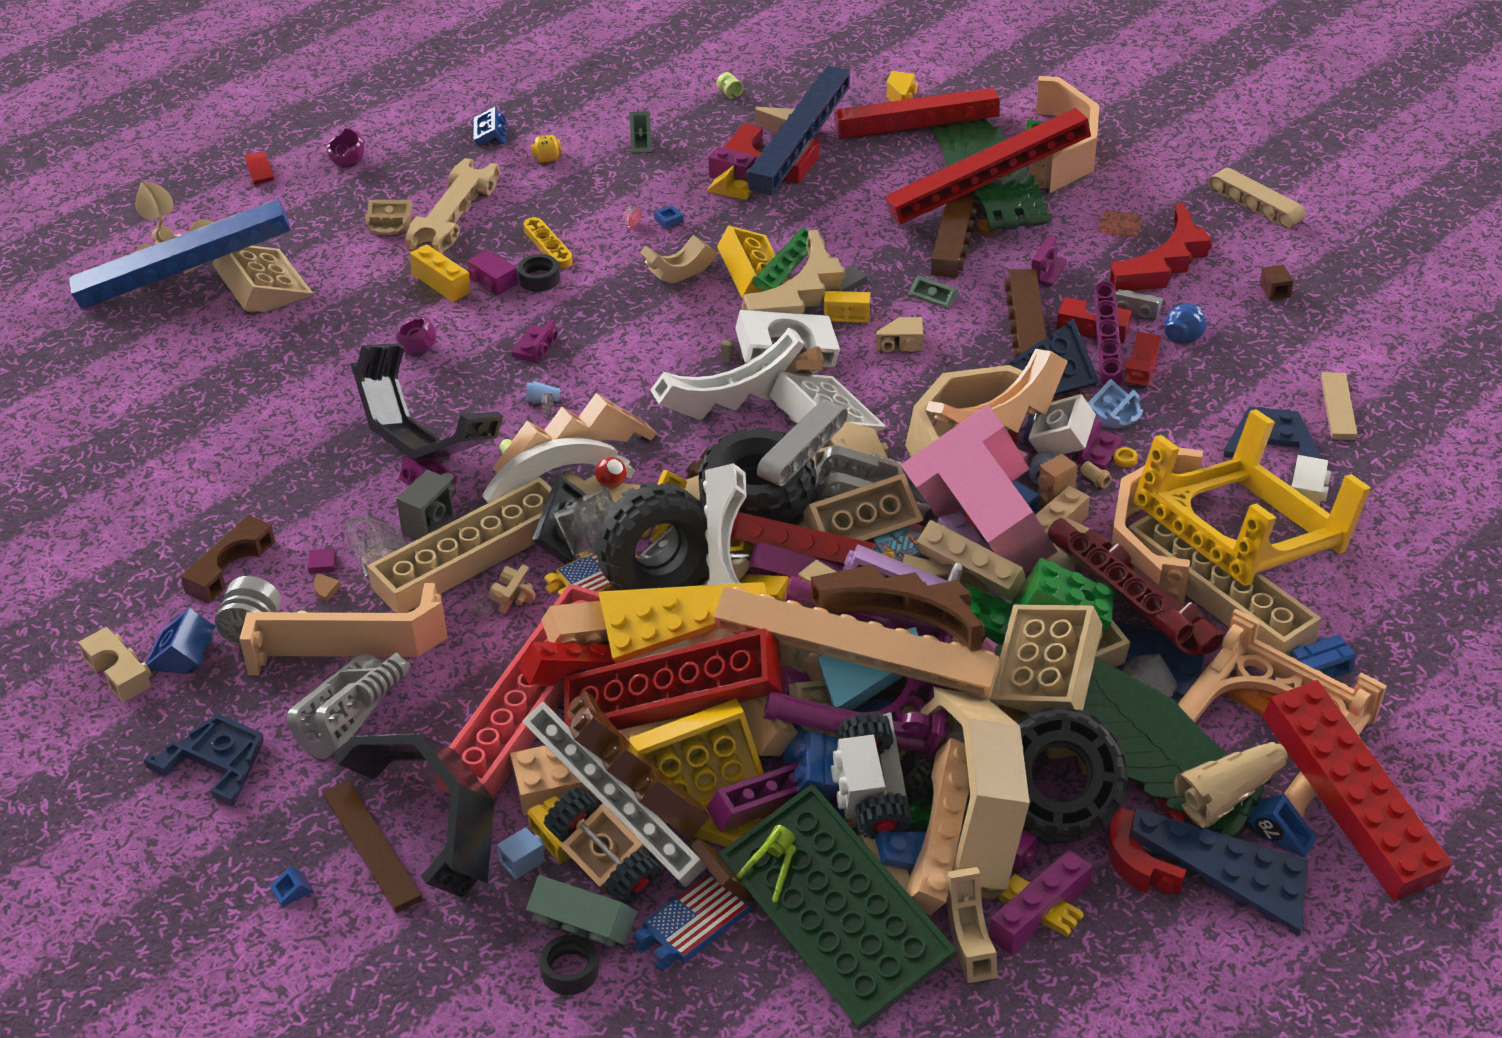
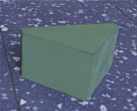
(640, 131)

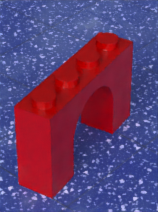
(750, 138)

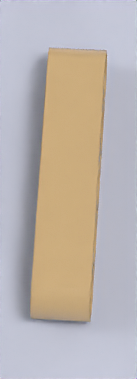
(1257, 197)

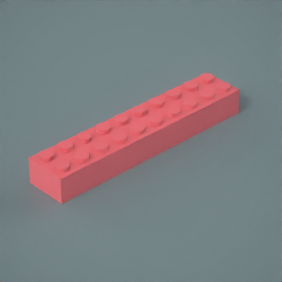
(497, 723)

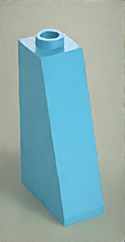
(854, 683)

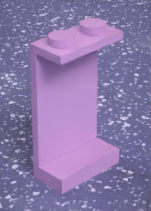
(886, 565)

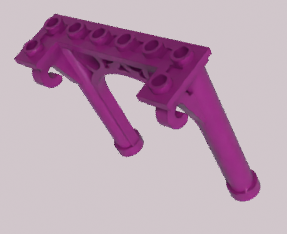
(912, 730)

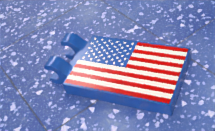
(690, 922)

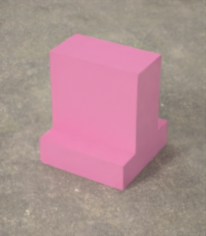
(974, 474)

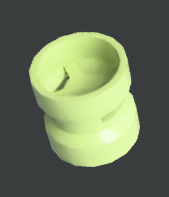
(729, 85)

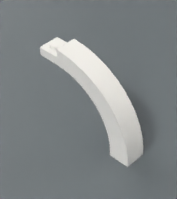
(546, 457)

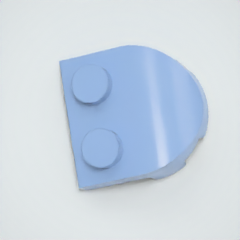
(1115, 406)

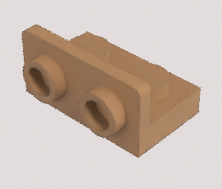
(807, 362)

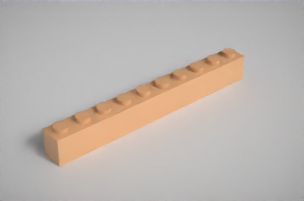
(859, 641)

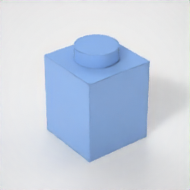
(521, 852)

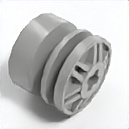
(244, 596)

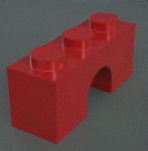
(1086, 321)

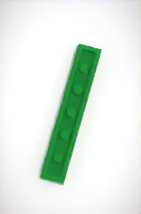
(783, 263)

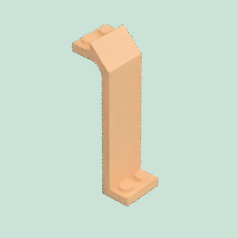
(343, 633)

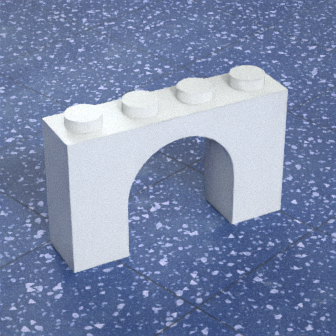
(757, 328)

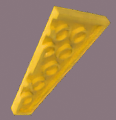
(659, 617)

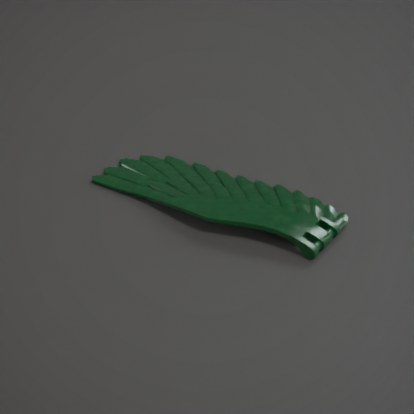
(1004, 197)
(1156, 738)

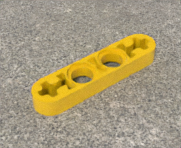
(545, 244)

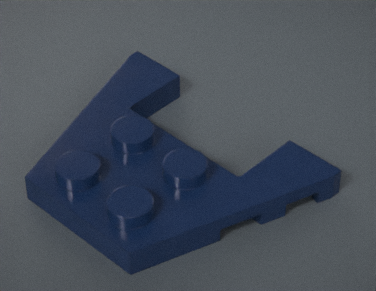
(1287, 431)
(218, 745)

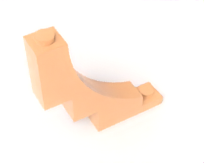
(597, 422)

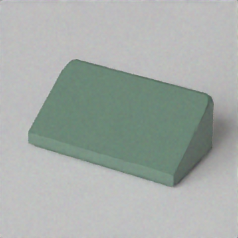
(933, 292)

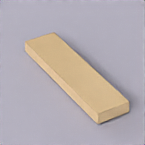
(1338, 406)

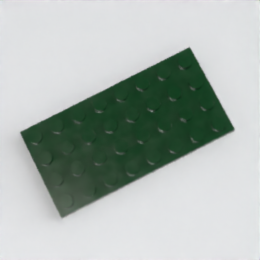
(841, 909)

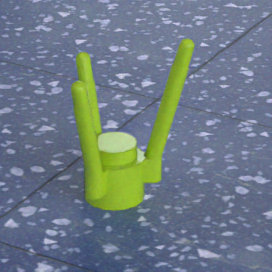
(777, 843)

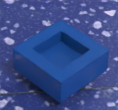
(668, 216)

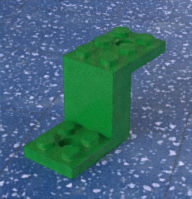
(1044, 586)

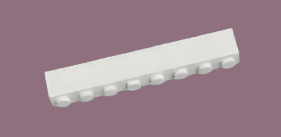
(615, 795)

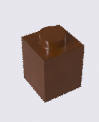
(1276, 282)

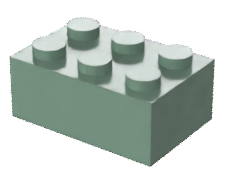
(581, 912)

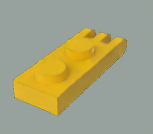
(1059, 918)

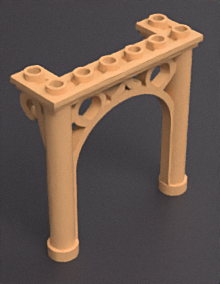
(1242, 650)

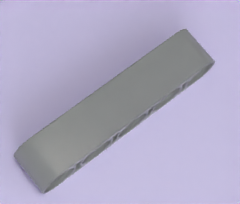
(802, 442)

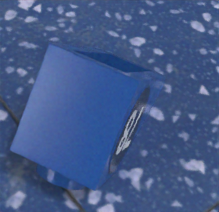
(1281, 824)

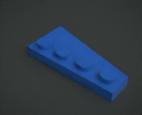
(901, 848)

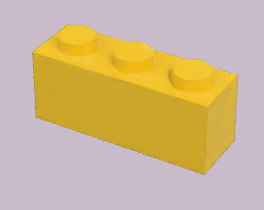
(440, 273)

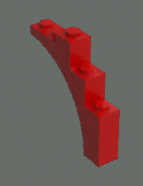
(1174, 256)

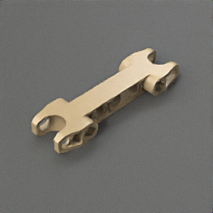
(464, 186)

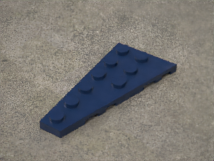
(1068, 345)
(1235, 867)

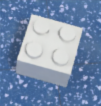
(1063, 427)

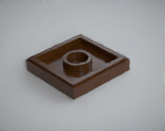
(720, 869)

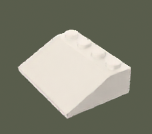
(802, 392)

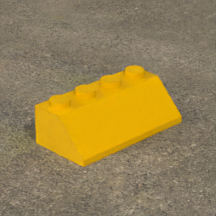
(745, 257)

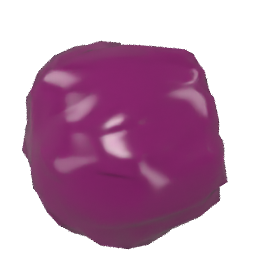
(346, 148)
(417, 336)

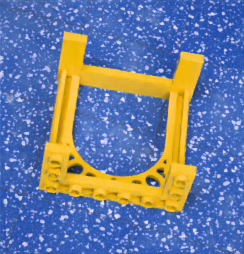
(1169, 498)

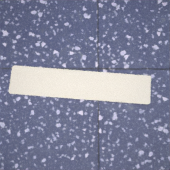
(891, 765)

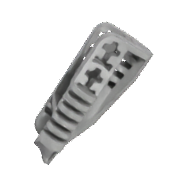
(856, 469)
(343, 703)

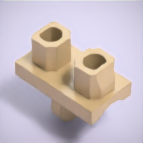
(515, 590)

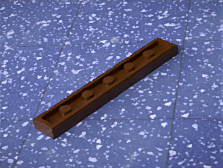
(372, 846)

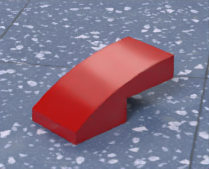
(259, 167)

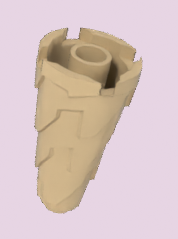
(1221, 784)

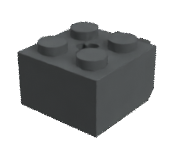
(426, 504)

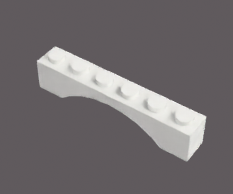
(724, 496)

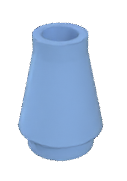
(536, 390)

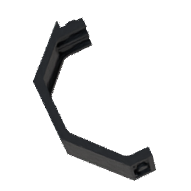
(389, 417)
(470, 806)

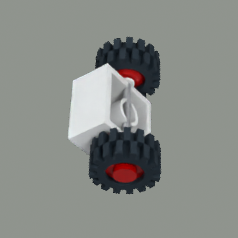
(861, 777)

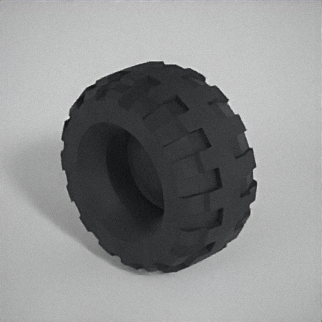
(763, 498)
(678, 564)
(1105, 769)

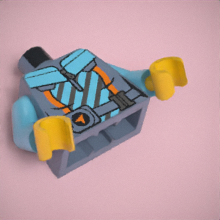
(898, 544)

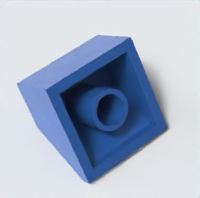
(181, 644)

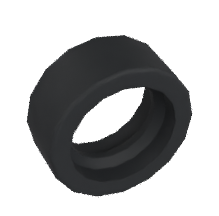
(541, 282)
(572, 983)

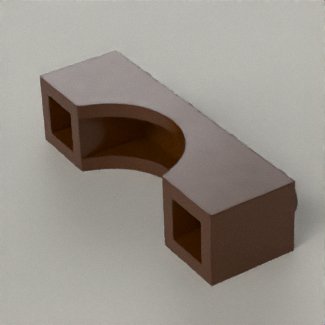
(247, 538)

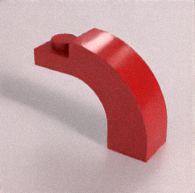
(1143, 360)
(1135, 864)

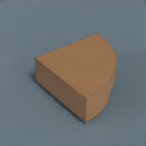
(325, 587)

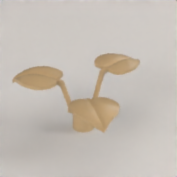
(154, 202)

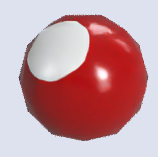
(610, 472)

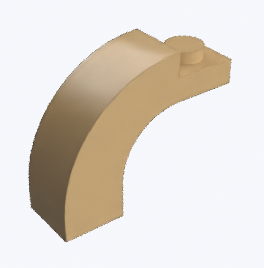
(686, 263)
(968, 926)

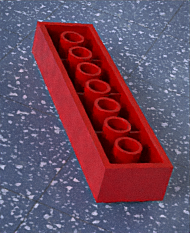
(681, 680)
(1356, 790)

